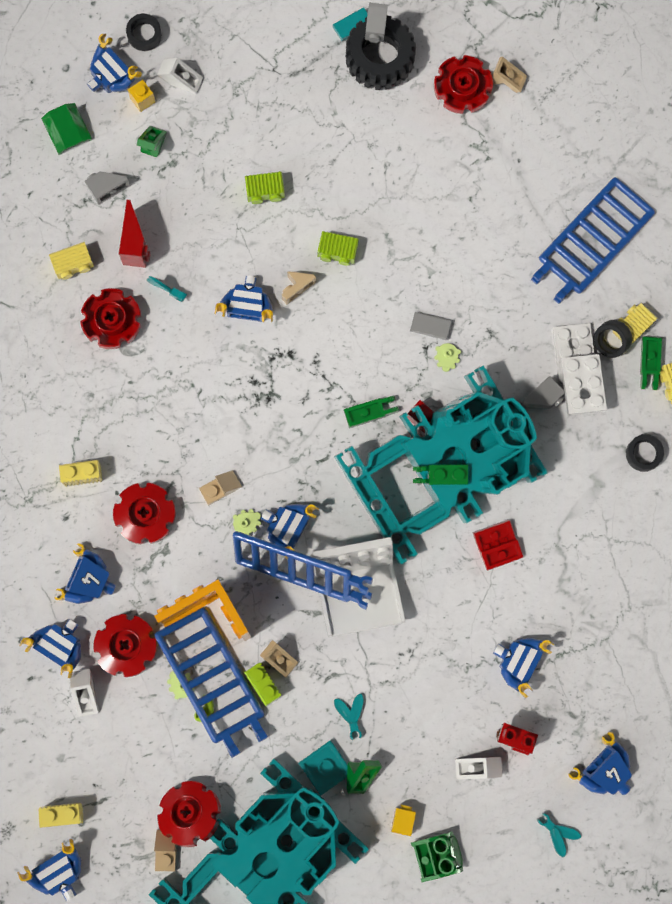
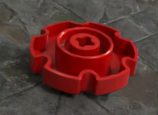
(471, 95)
(97, 324)
(133, 502)
(121, 630)
(189, 814)

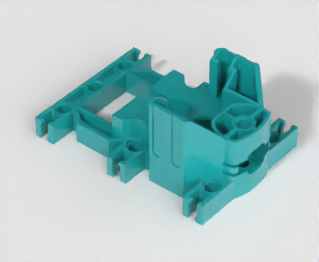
(498, 462)
(260, 861)

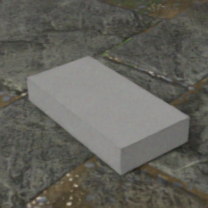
(430, 326)

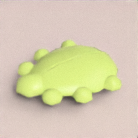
(447, 356)
(246, 521)
(176, 687)

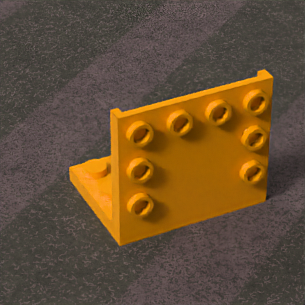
(200, 598)

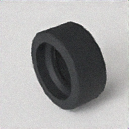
(143, 19)
(624, 333)
(656, 443)

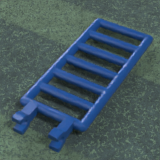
(580, 220)
(348, 579)
(178, 669)

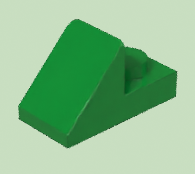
(151, 141)
(361, 775)

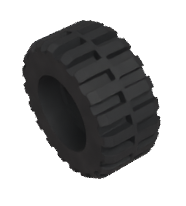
(381, 74)

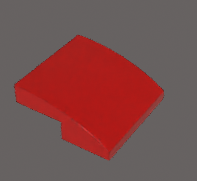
(497, 545)

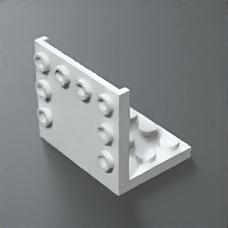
(362, 559)

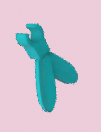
(175, 293)
(351, 716)
(557, 833)

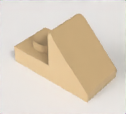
(509, 75)
(301, 283)
(220, 487)
(278, 658)
(164, 853)

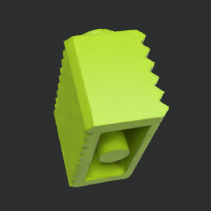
(264, 187)
(337, 248)
(263, 684)

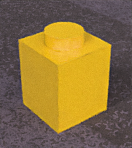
(141, 95)
(403, 820)

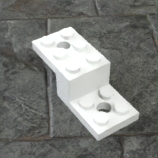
(579, 369)

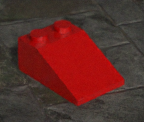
(132, 248)

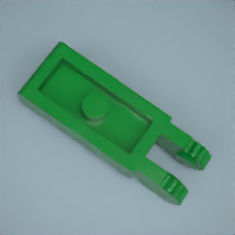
(650, 361)
(369, 411)
(443, 474)

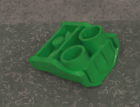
(66, 127)
(438, 856)

